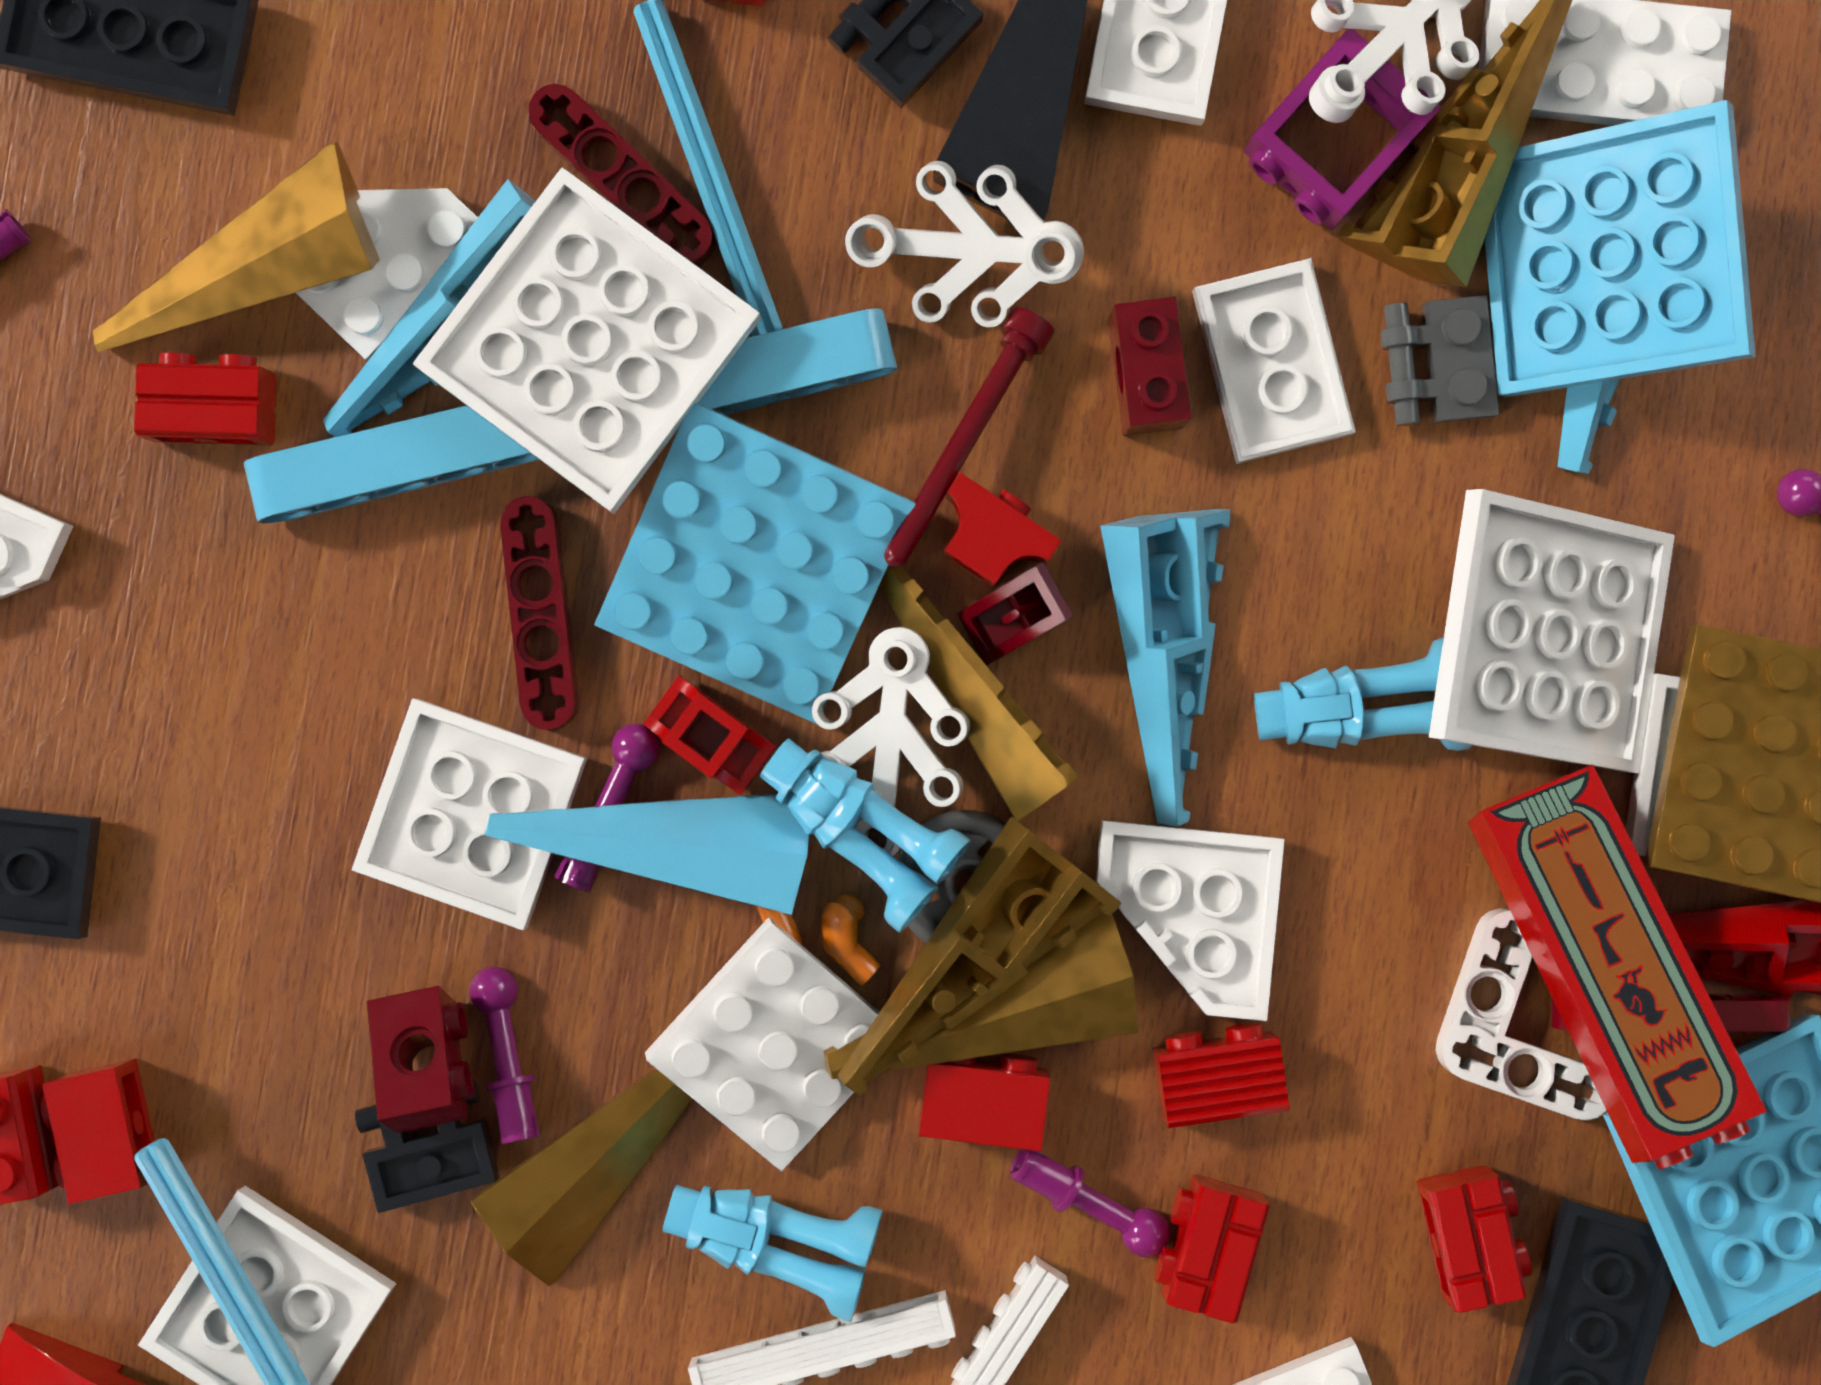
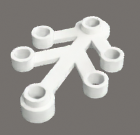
(1341, 87)
(976, 245)
(891, 728)

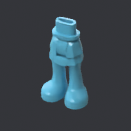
(1330, 708)
(832, 801)
(737, 1231)

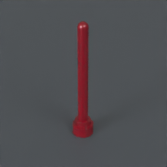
(1023, 337)

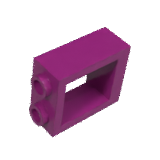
(1280, 164)

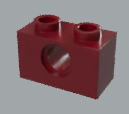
(1149, 366)
(398, 1031)

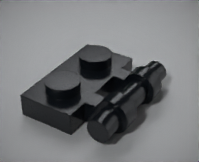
(911, 47)
(429, 1164)

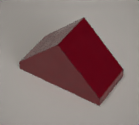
(1015, 614)

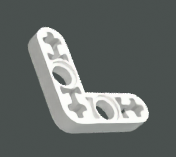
(1491, 1025)

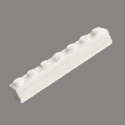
(1014, 1326)
(830, 1345)

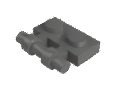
(1457, 361)

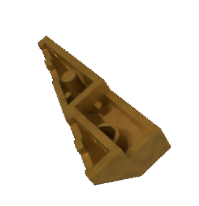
(1445, 195)
(280, 245)
(1002, 735)
(1002, 921)
(1063, 999)
(565, 1190)

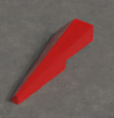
(1757, 945)

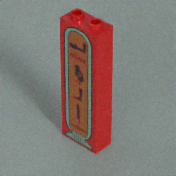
(1617, 969)

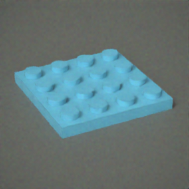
(1620, 254)
(753, 562)
(1747, 1212)

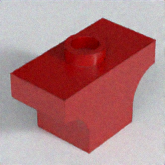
(994, 531)
(709, 736)

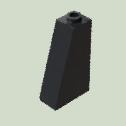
(1019, 105)

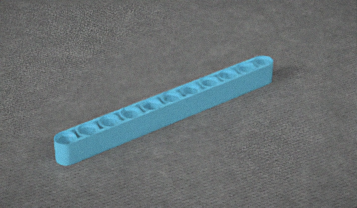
(465, 444)

